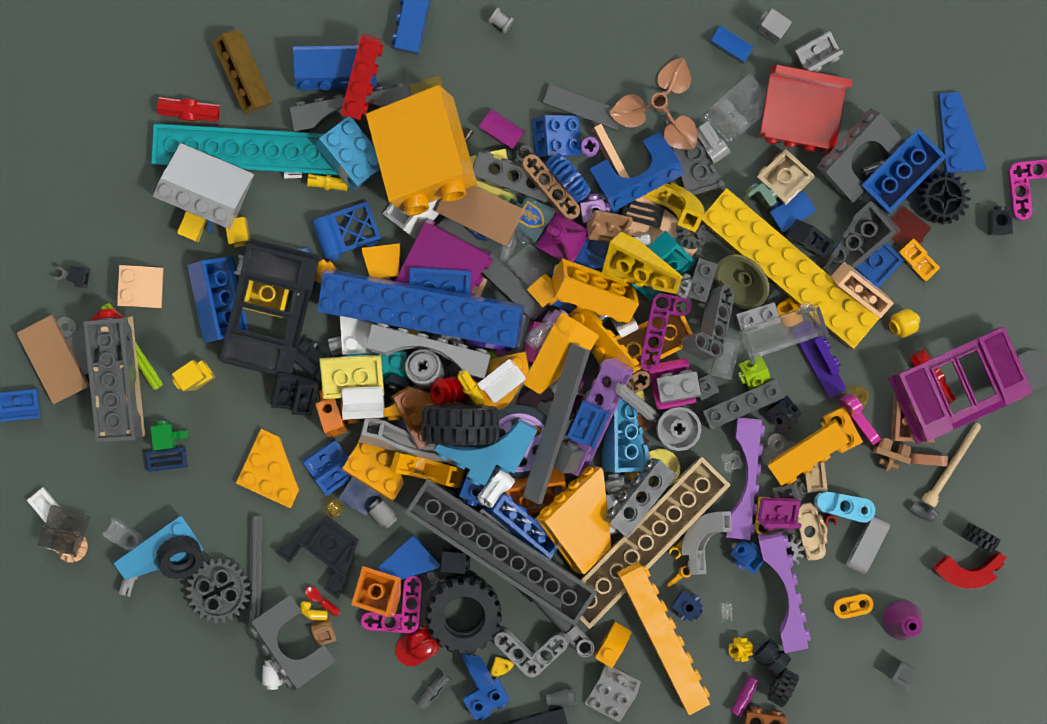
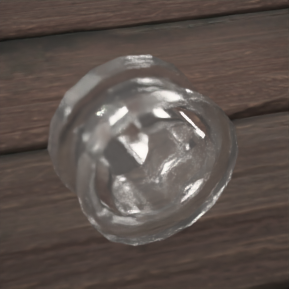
(726, 612)

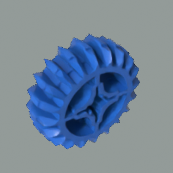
(568, 176)

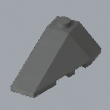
(866, 234)

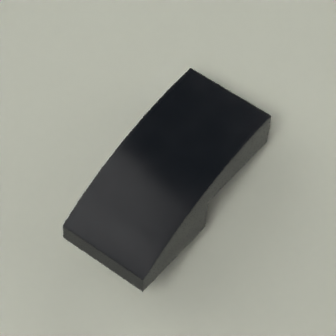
(392, 385)

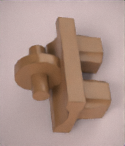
(884, 449)

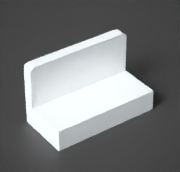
(502, 380)
(363, 402)

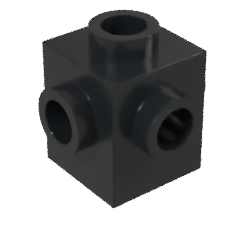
(784, 413)

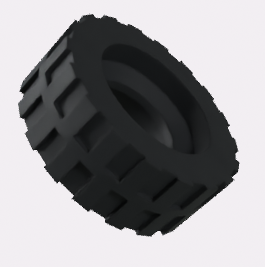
(174, 546)

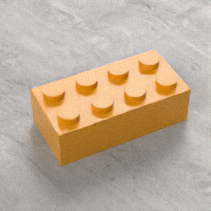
(594, 291)
(676, 330)

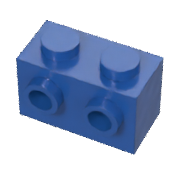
(481, 704)

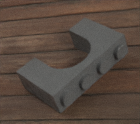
(838, 163)
(266, 629)

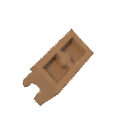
(606, 226)

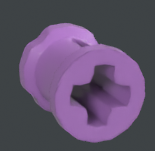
(593, 141)

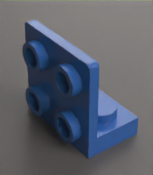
(556, 135)

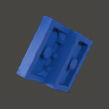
(327, 466)

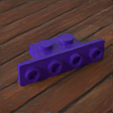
(824, 365)

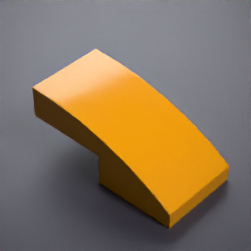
(918, 260)

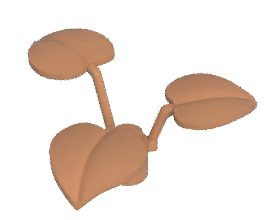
(630, 108)

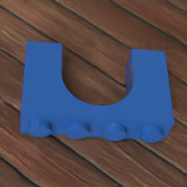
(621, 191)

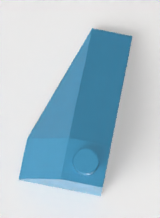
(623, 442)
(143, 557)

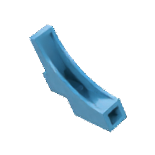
(482, 459)

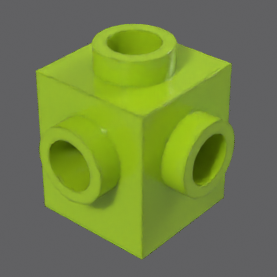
(754, 374)

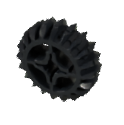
(942, 206)

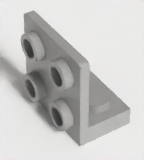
(613, 693)

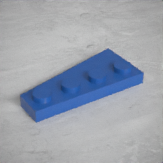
(958, 136)

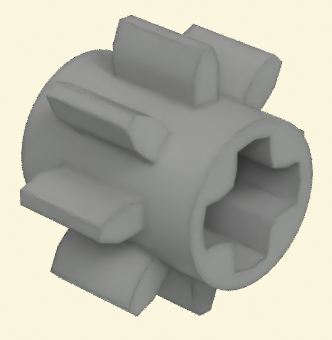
(617, 483)

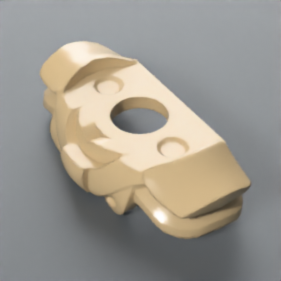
(813, 546)

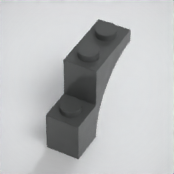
(569, 453)

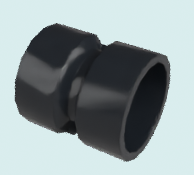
(770, 655)

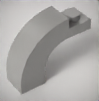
(698, 536)

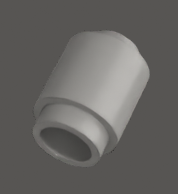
(382, 513)

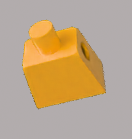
(383, 261)

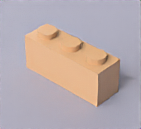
(862, 289)

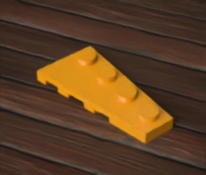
(605, 346)

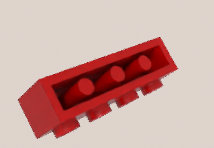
(362, 72)

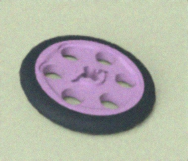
(530, 415)

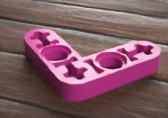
(1023, 181)
(854, 410)
(399, 617)

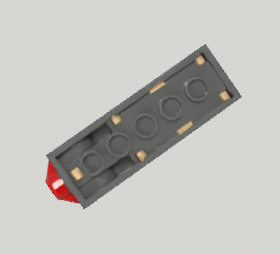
(114, 377)

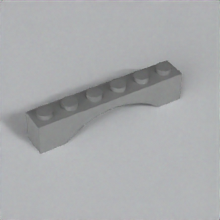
(387, 341)
(387, 436)

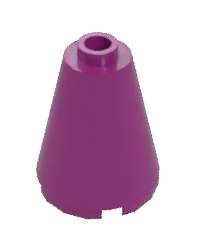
(903, 620)

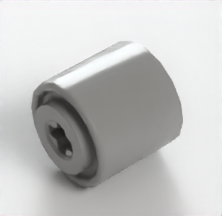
(424, 378)

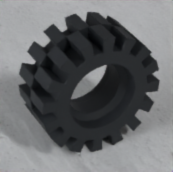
(980, 538)
(783, 687)

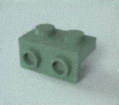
(764, 194)

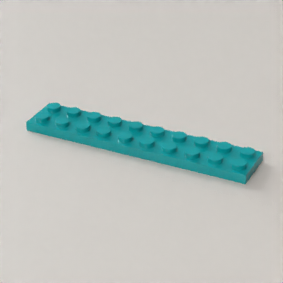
(244, 148)

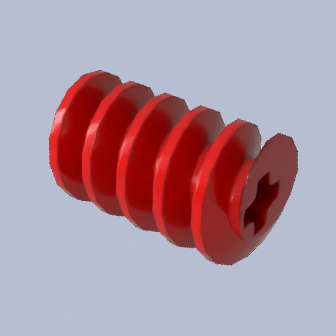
(447, 390)

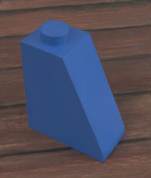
(410, 560)

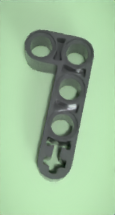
(714, 327)

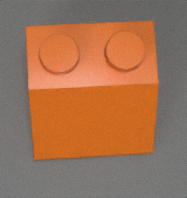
(377, 592)

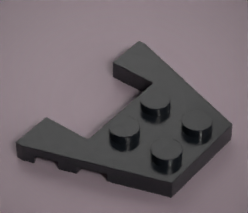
(328, 543)

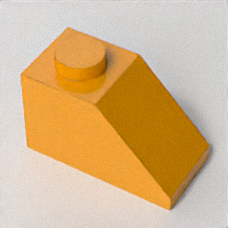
(613, 644)

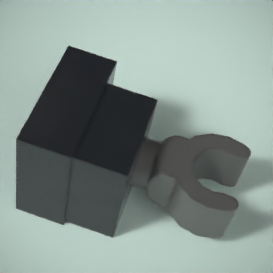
(76, 274)

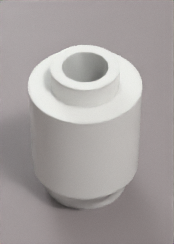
(270, 677)

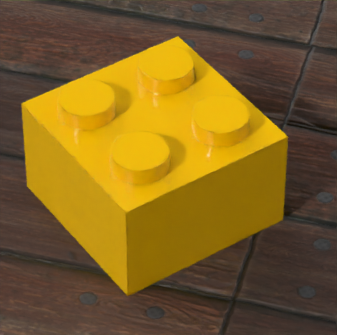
(267, 296)

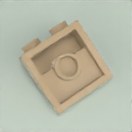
(785, 176)

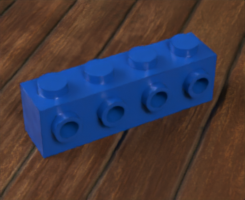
(521, 524)

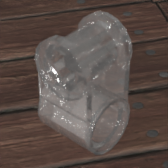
(119, 532)

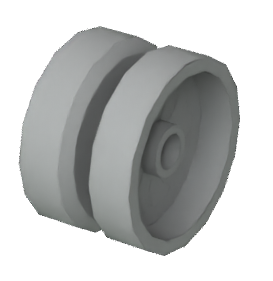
(689, 432)

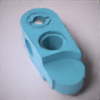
(830, 504)

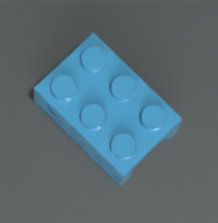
(349, 153)

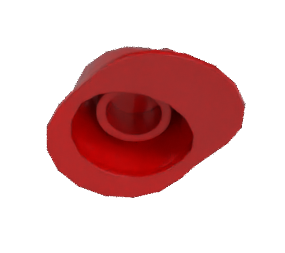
(416, 647)

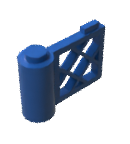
(330, 237)

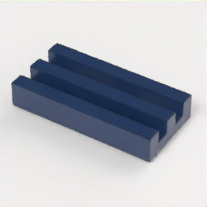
(183, 458)

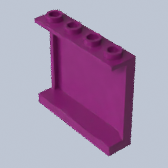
(444, 250)

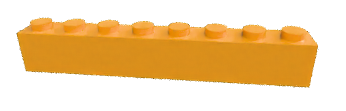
(663, 638)

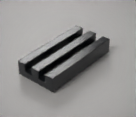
(646, 206)

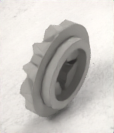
(684, 287)

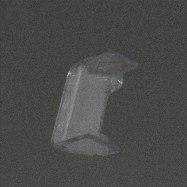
(782, 331)

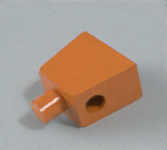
(331, 422)

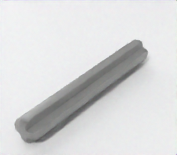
(636, 402)

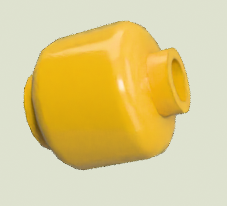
(904, 323)

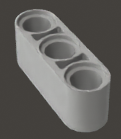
(867, 545)

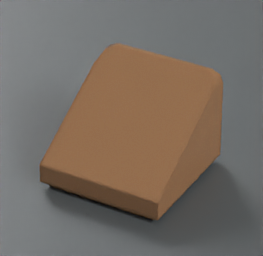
(323, 632)

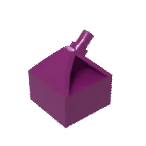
(562, 238)

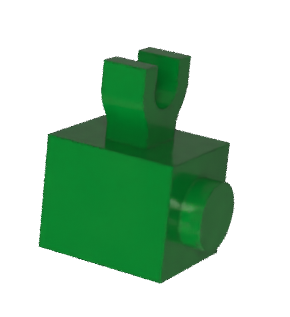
(164, 435)

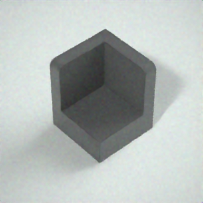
(901, 673)

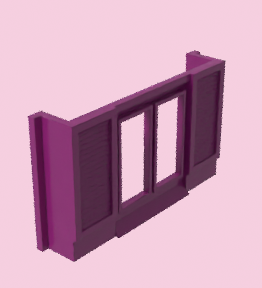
(924, 399)

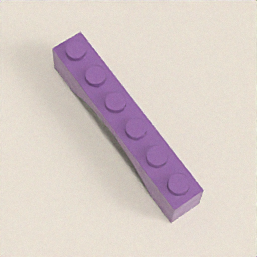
(747, 435)
(774, 552)

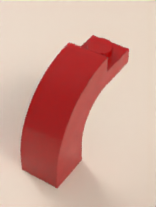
(972, 578)

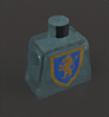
(534, 218)

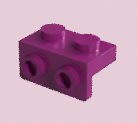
(779, 513)

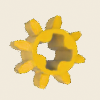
(740, 649)

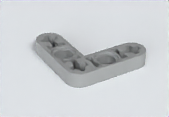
(534, 658)

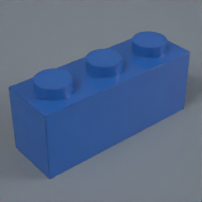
(411, 26)

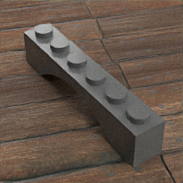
(309, 116)

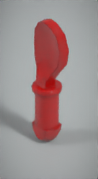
(314, 595)

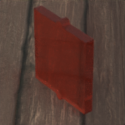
(910, 227)

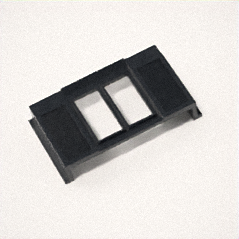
(279, 268)

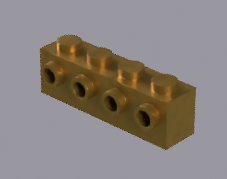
(252, 92)

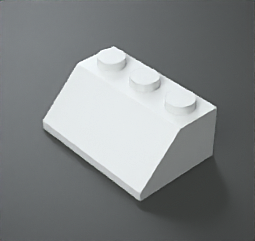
(411, 224)

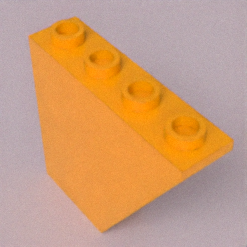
(577, 520)

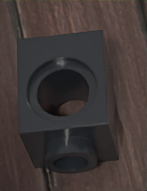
(994, 228)

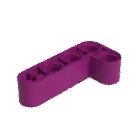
(659, 333)

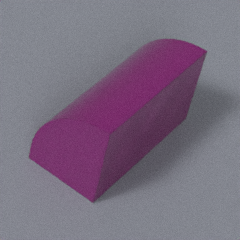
(501, 129)

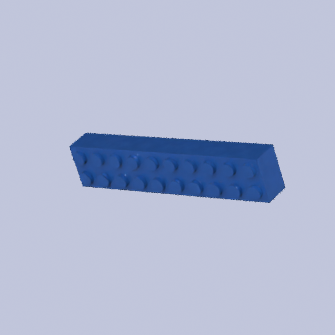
(421, 308)

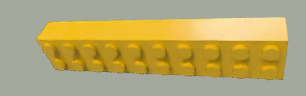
(788, 267)

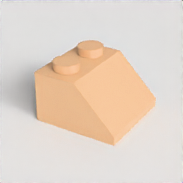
(140, 286)

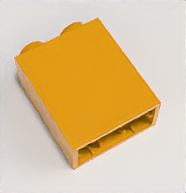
(421, 150)

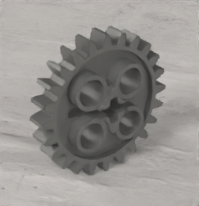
(226, 606)

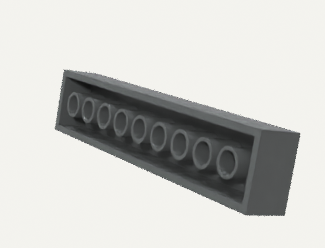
(501, 552)

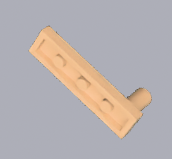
(608, 151)

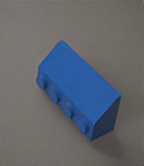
(324, 67)
(903, 171)
(214, 294)

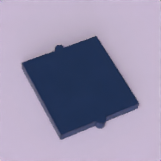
(358, 496)

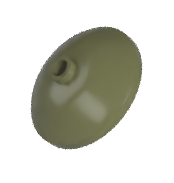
(745, 278)

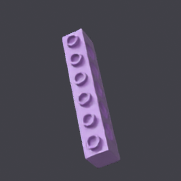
(618, 373)

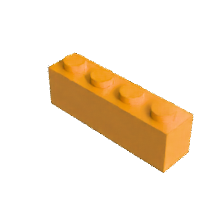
(809, 452)

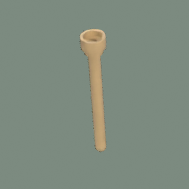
(931, 497)

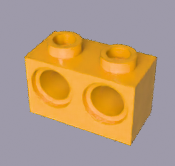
(846, 424)

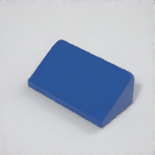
(731, 44)
(479, 673)

